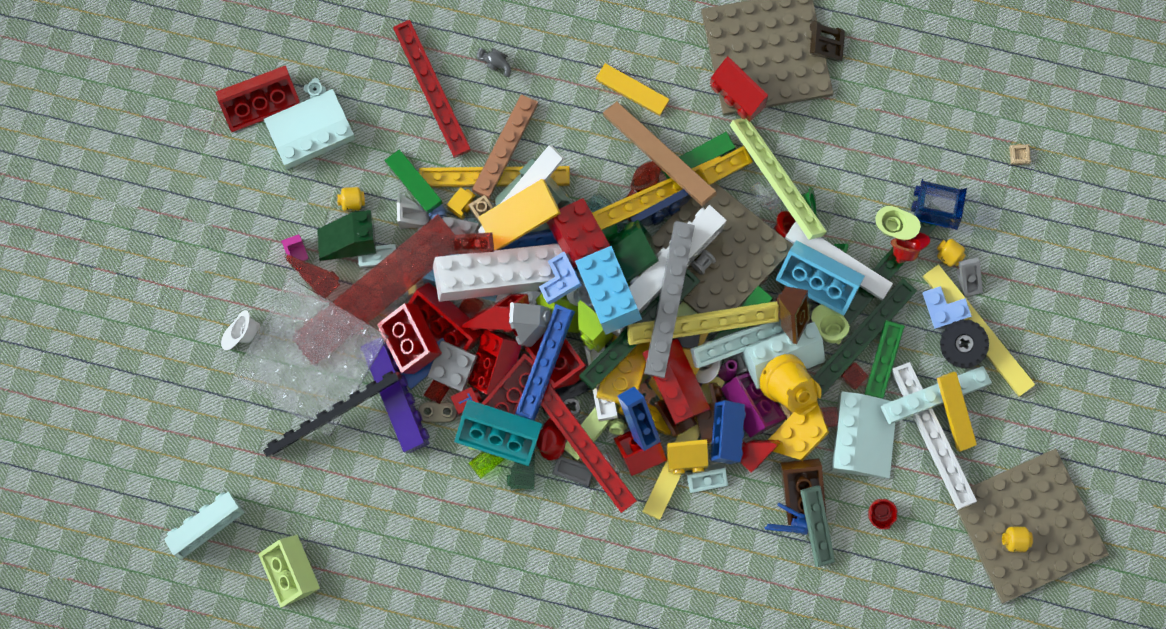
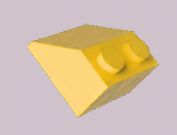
(687, 456)

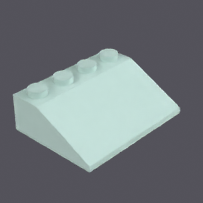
(309, 129)
(862, 437)

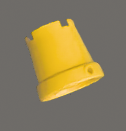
(790, 384)

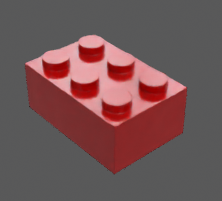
(577, 231)
(409, 338)

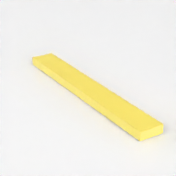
(709, 322)
(997, 353)
(667, 481)

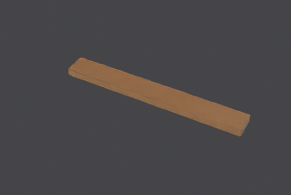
(659, 153)

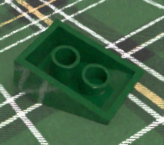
(347, 237)
(633, 249)

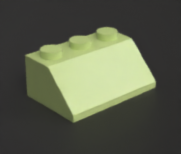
(288, 570)

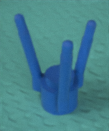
(797, 525)

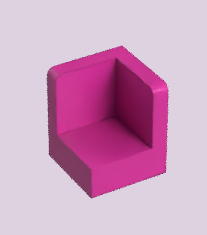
(295, 247)

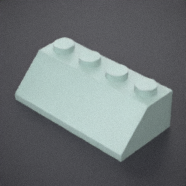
(808, 349)
(203, 525)

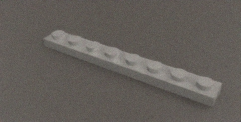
(669, 299)

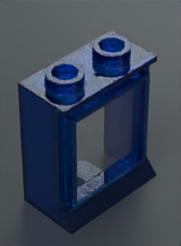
(939, 204)

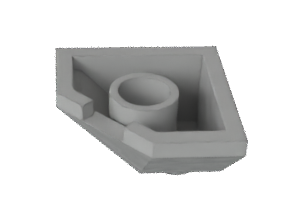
(529, 322)

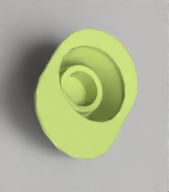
(897, 223)
(831, 325)

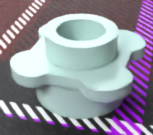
(314, 84)

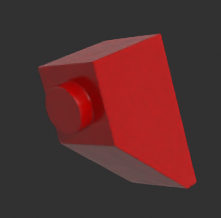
(756, 452)

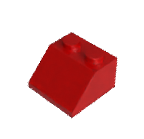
(635, 457)

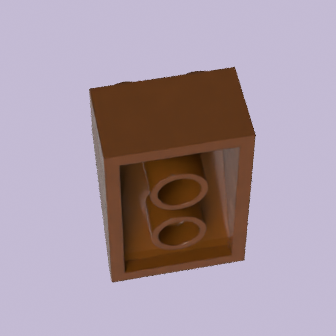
(799, 476)

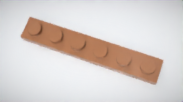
(505, 146)

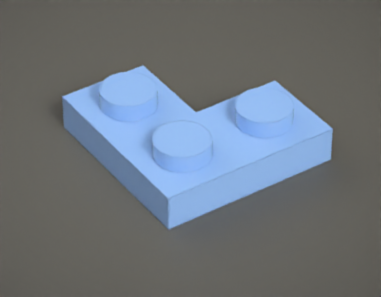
(565, 279)
(944, 313)

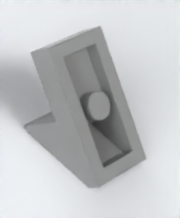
(970, 277)

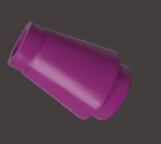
(728, 371)

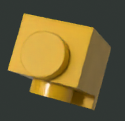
(460, 202)

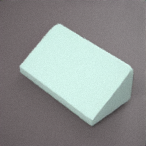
(711, 478)

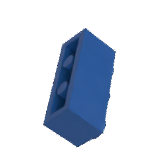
(639, 418)
(728, 432)

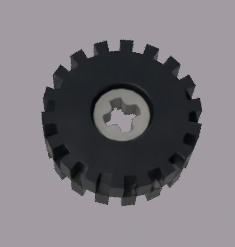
(964, 357)

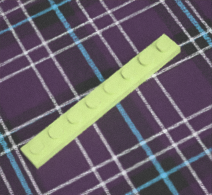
(778, 178)

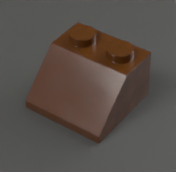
(793, 312)

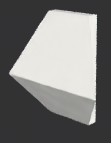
(410, 213)

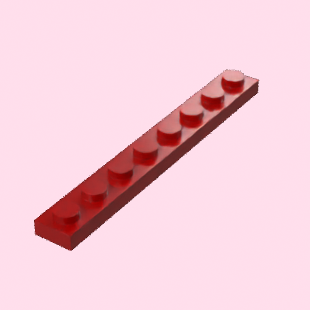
(431, 89)
(587, 450)

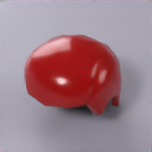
(882, 513)

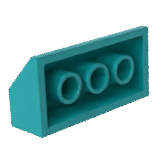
(498, 432)

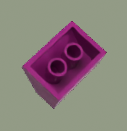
(760, 410)

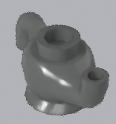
(495, 60)

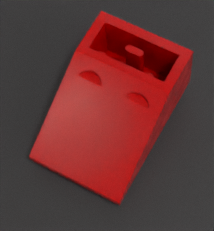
(496, 315)
(495, 358)

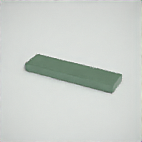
(817, 526)

